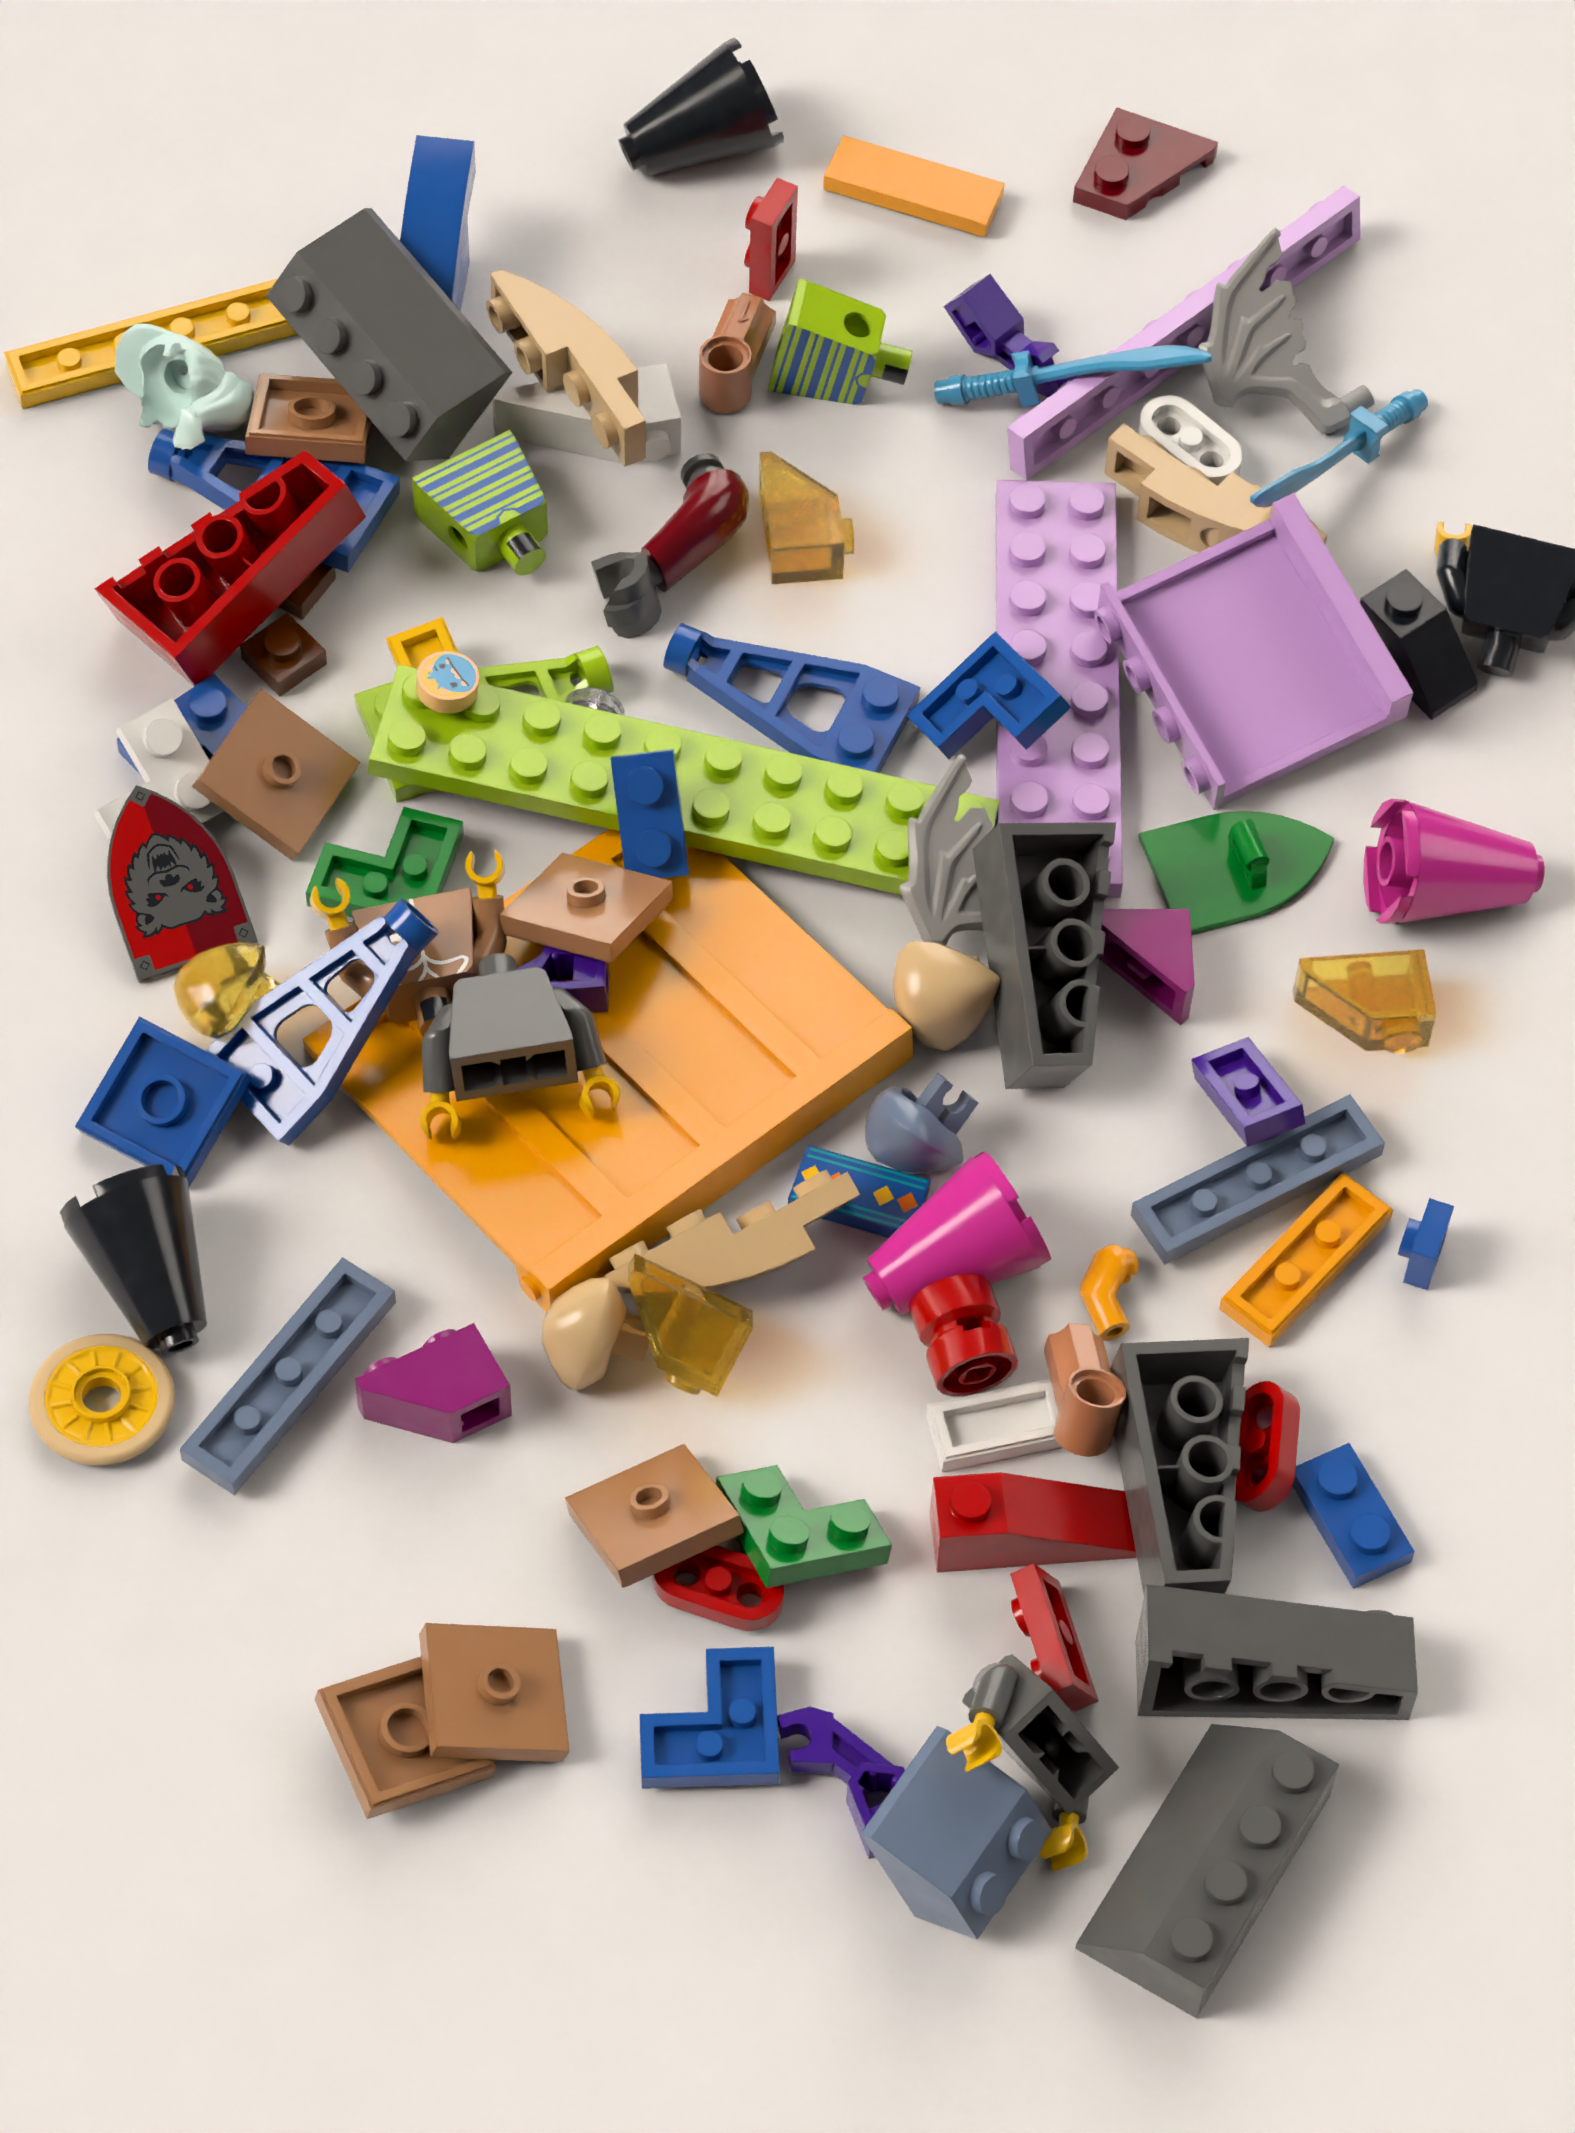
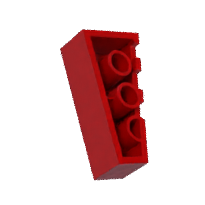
(235, 567)

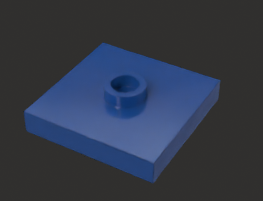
(163, 1100)

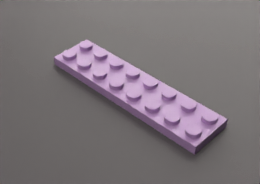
(1050, 561)

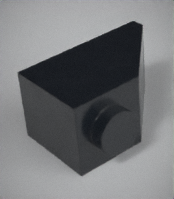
(1421, 642)

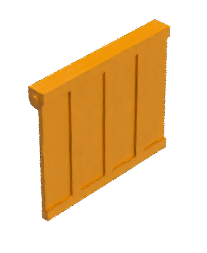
(724, 1056)

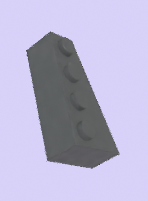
(1044, 939)
(1182, 1457)
(1271, 1659)

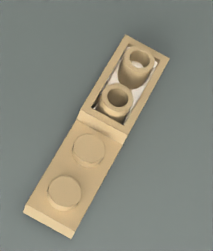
(575, 353)
(1181, 498)
(767, 1240)

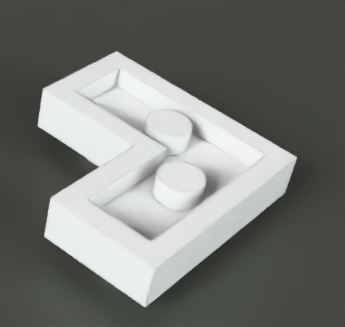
(166, 759)

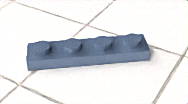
(1256, 1180)
(288, 1376)

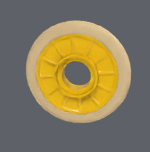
(110, 1435)

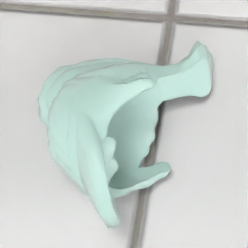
(190, 401)

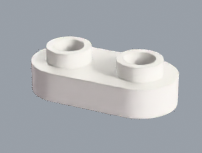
(1195, 439)

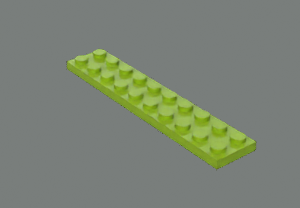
(731, 792)

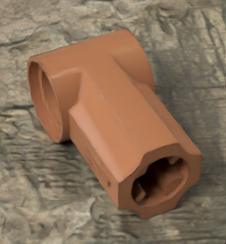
(734, 353)
(1084, 1390)

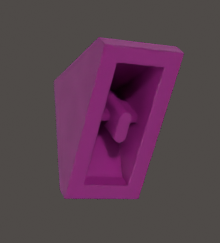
(1153, 955)

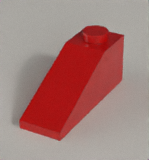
(1025, 1521)

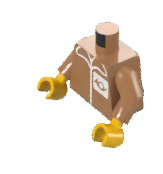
(467, 934)

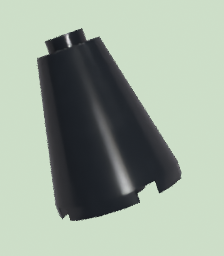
(703, 117)
(144, 1253)

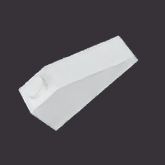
(558, 424)

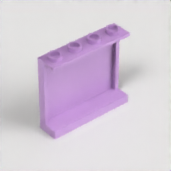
(1254, 656)

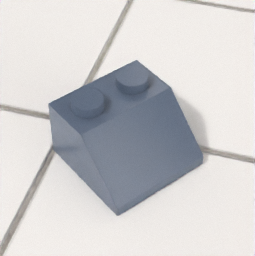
(955, 1837)

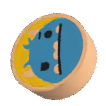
(447, 682)

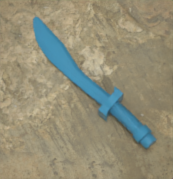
(1026, 376)
(1361, 439)

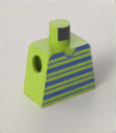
(833, 347)
(485, 506)

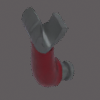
(709, 517)

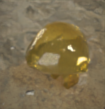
(221, 985)

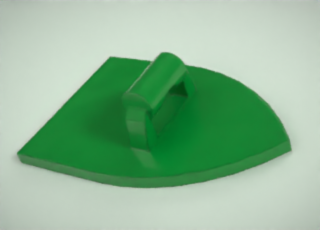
(1234, 864)

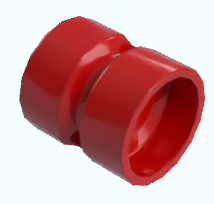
(963, 1334)

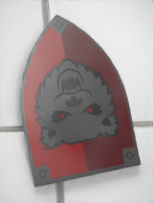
(171, 886)

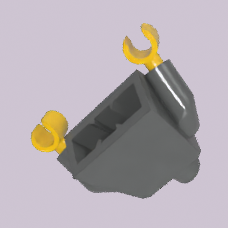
(509, 1037)
(1039, 1732)

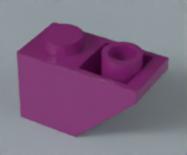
(438, 1390)

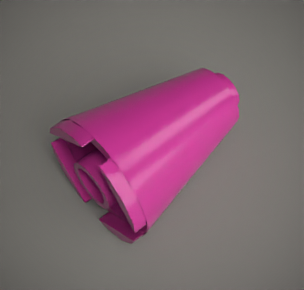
(1443, 865)
(960, 1229)

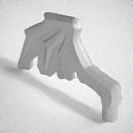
(1257, 342)
(941, 861)

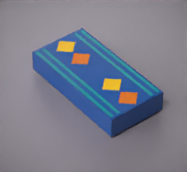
(885, 1196)

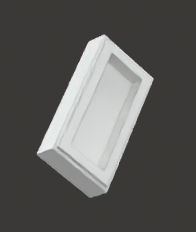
(993, 1425)

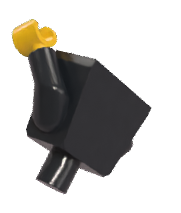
(1506, 591)

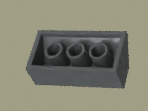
(390, 336)
(1209, 1862)

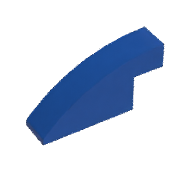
(438, 210)

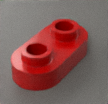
(1267, 1446)
(721, 1581)

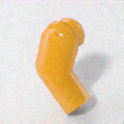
(1100, 1286)

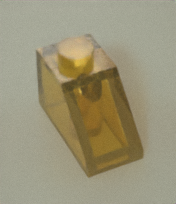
(801, 524)
(1370, 997)
(688, 1327)

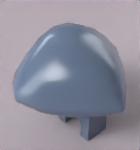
(915, 1131)

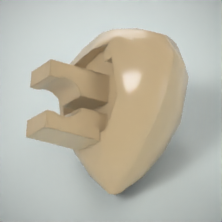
(942, 992)
(586, 1328)

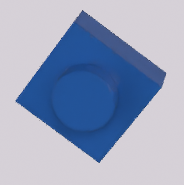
(1424, 1242)

